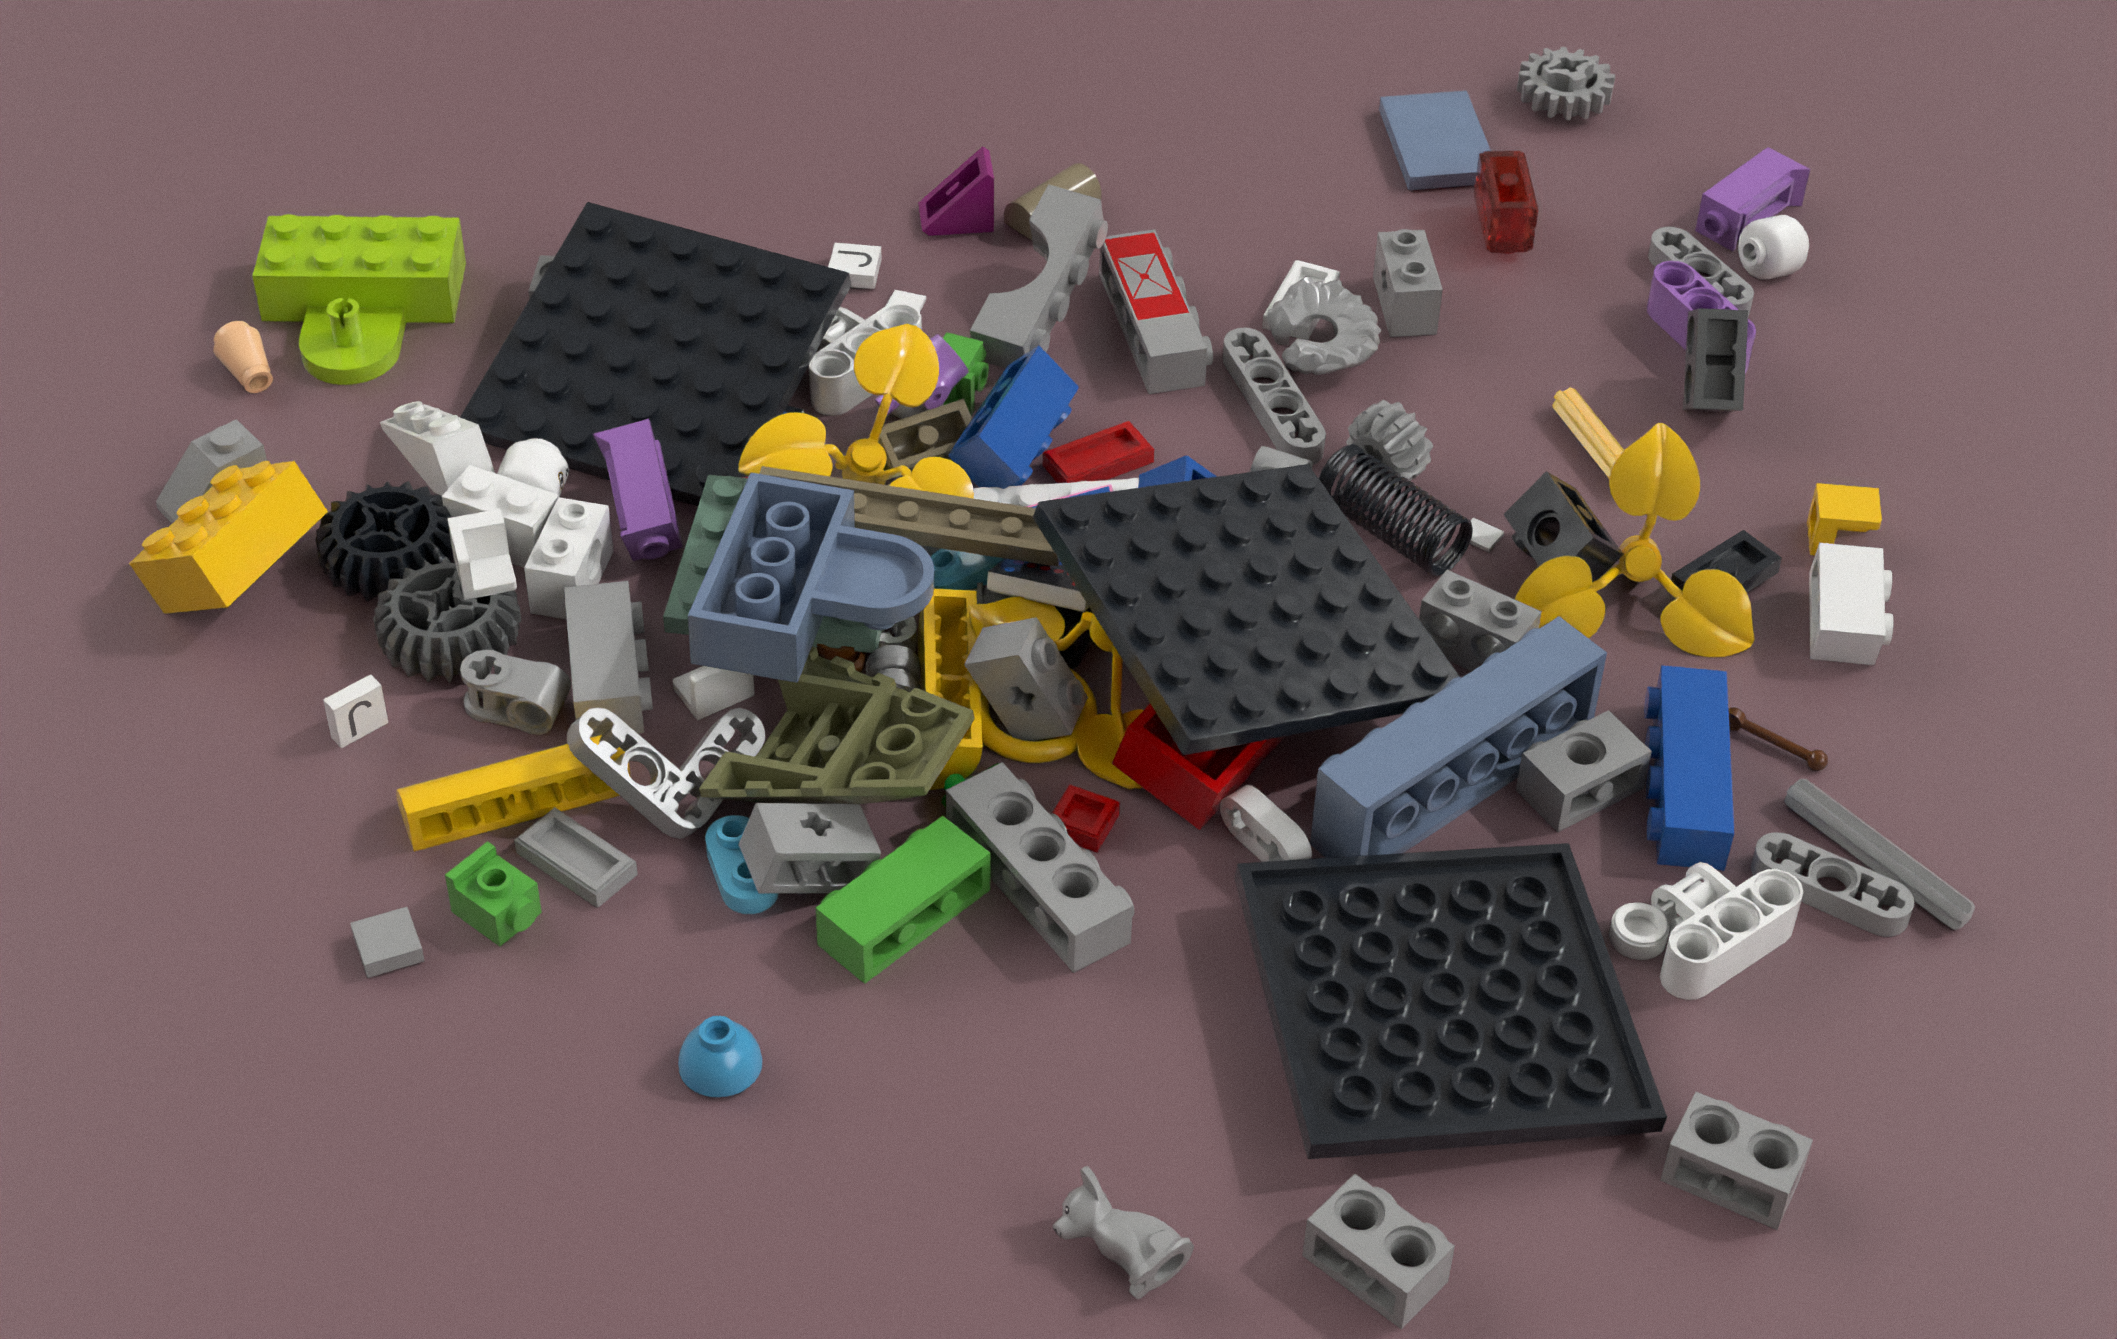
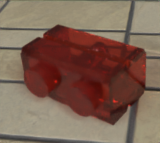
(1505, 201)

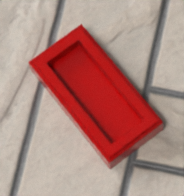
(1099, 455)

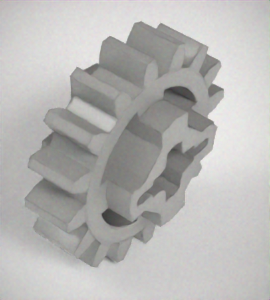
(1565, 83)

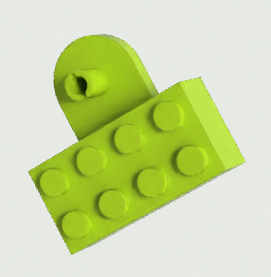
(358, 286)

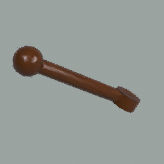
(1816, 759)

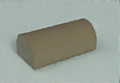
(1074, 178)
(924, 435)

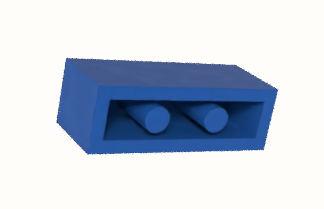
(1015, 421)

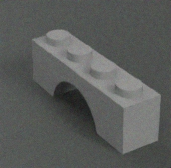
(1065, 233)

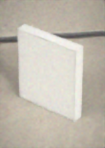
(907, 298)
(1485, 535)

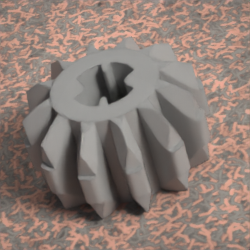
(1392, 438)

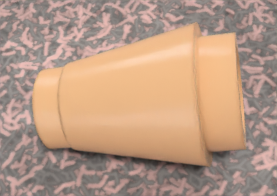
(243, 354)

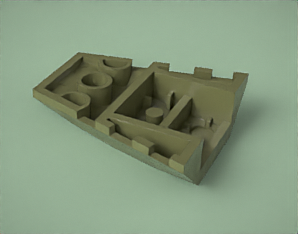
(845, 742)

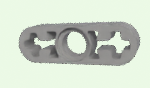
(1679, 245)
(1820, 863)

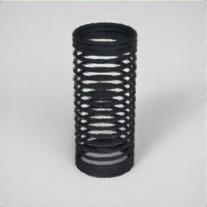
(1428, 544)

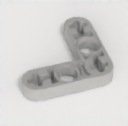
(668, 783)

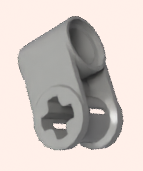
(518, 694)

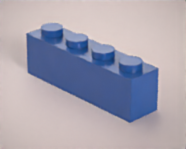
(1690, 767)

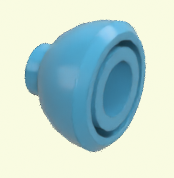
(719, 1058)

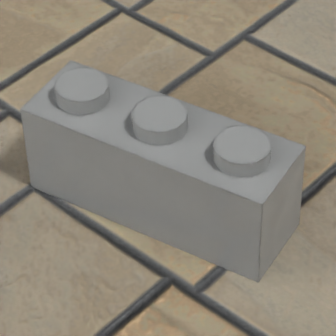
(605, 652)

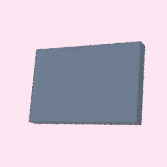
(1434, 138)

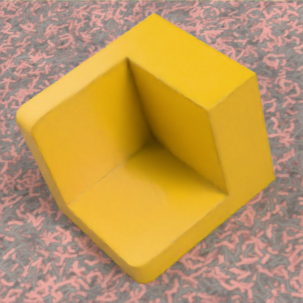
(1841, 509)

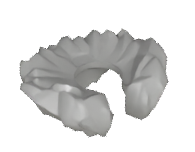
(1351, 319)

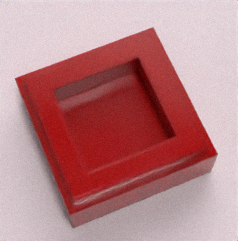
(1087, 816)

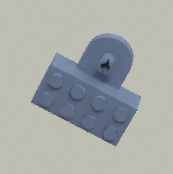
(789, 564)

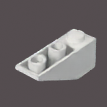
(437, 443)

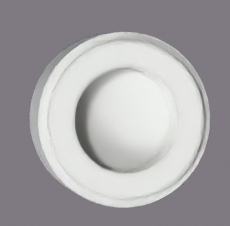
(1639, 931)

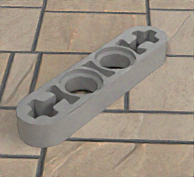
(1282, 393)

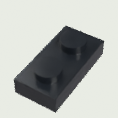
(1739, 556)

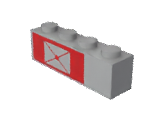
(1154, 312)

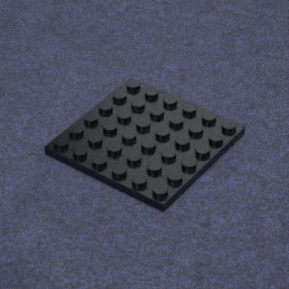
(658, 330)
(1245, 606)
(1444, 1001)

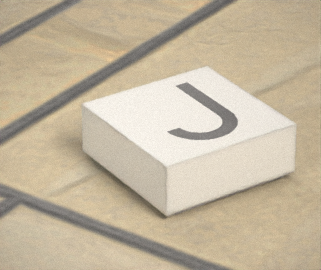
(860, 262)
(356, 711)

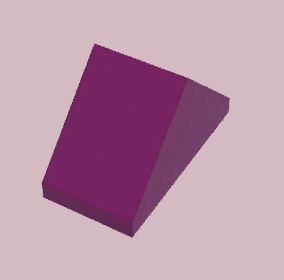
(962, 200)

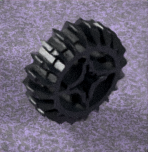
(380, 535)

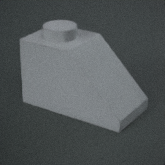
(203, 460)

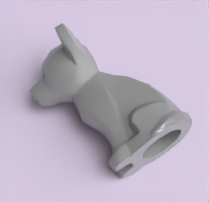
(1133, 1240)

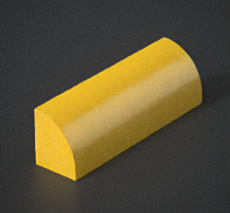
(943, 648)
(499, 795)

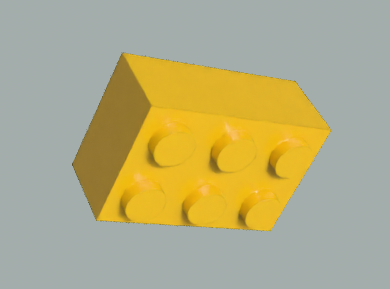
(227, 536)

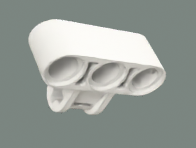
(831, 368)
(1722, 925)

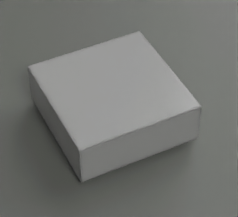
(387, 942)

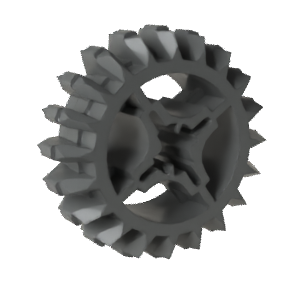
(432, 628)

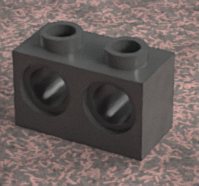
(1715, 360)

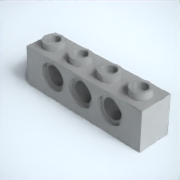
(1042, 867)

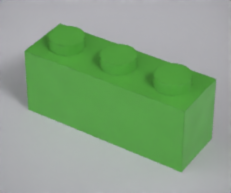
(902, 898)

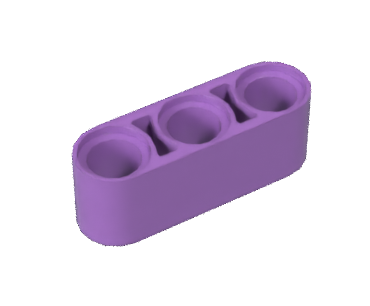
(1680, 289)

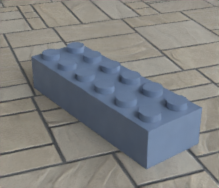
(1455, 745)

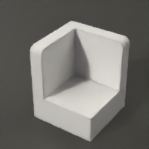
(482, 554)
(712, 689)

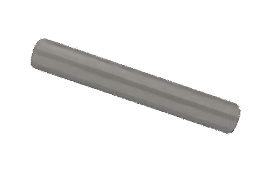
(1879, 853)

